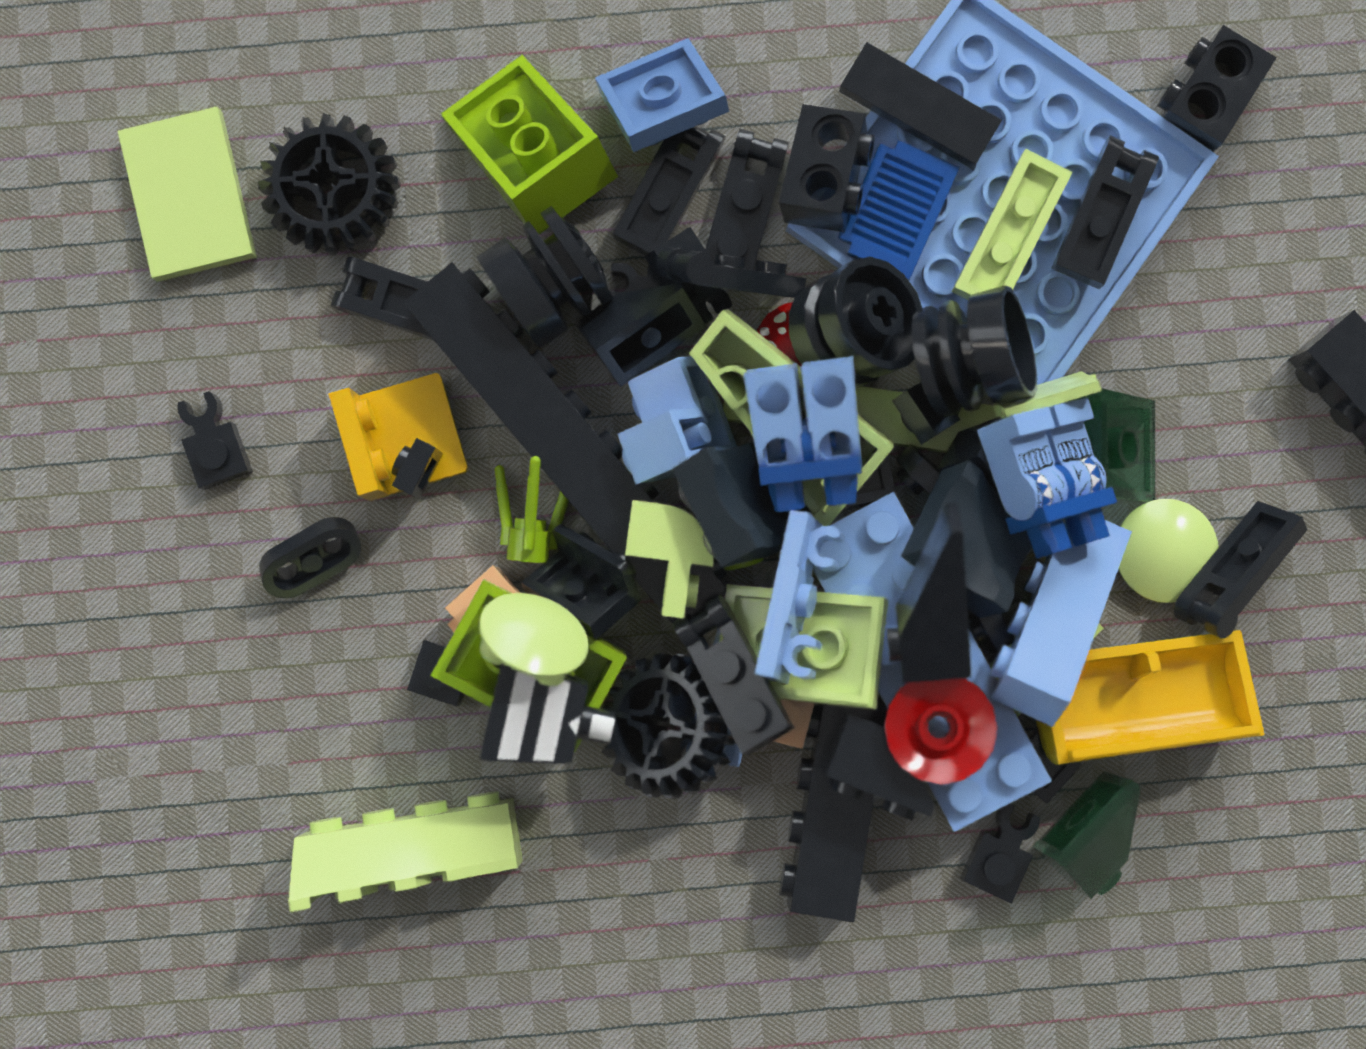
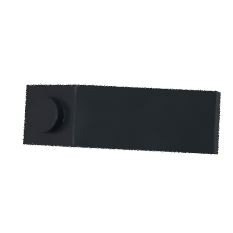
(934, 609)

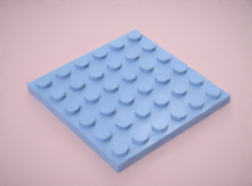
(1061, 113)

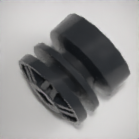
(546, 277)
(965, 354)

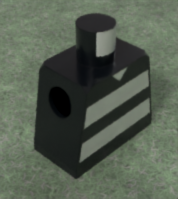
(541, 721)

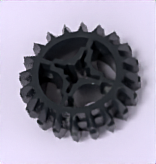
(289, 181)
(652, 763)

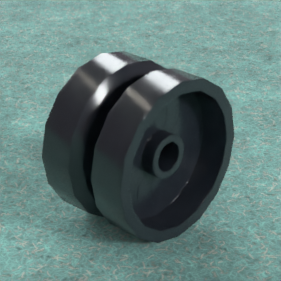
(857, 313)

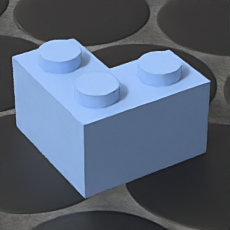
(678, 420)

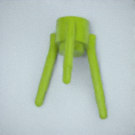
(528, 538)

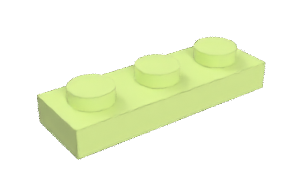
(1013, 225)

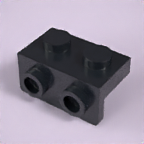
(586, 581)

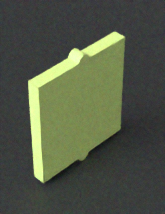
(1053, 393)

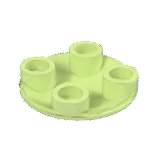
(1165, 548)
(533, 637)

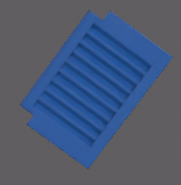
(899, 205)

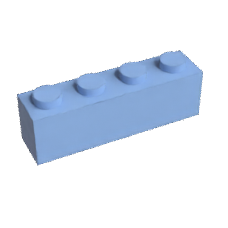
(1057, 626)

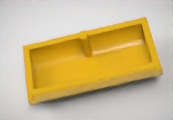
(1156, 699)

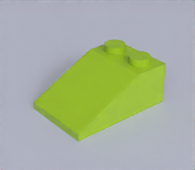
(530, 143)
(470, 673)

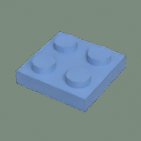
(662, 95)

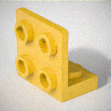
(386, 420)

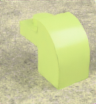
(671, 536)

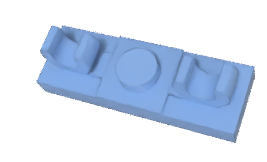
(794, 598)

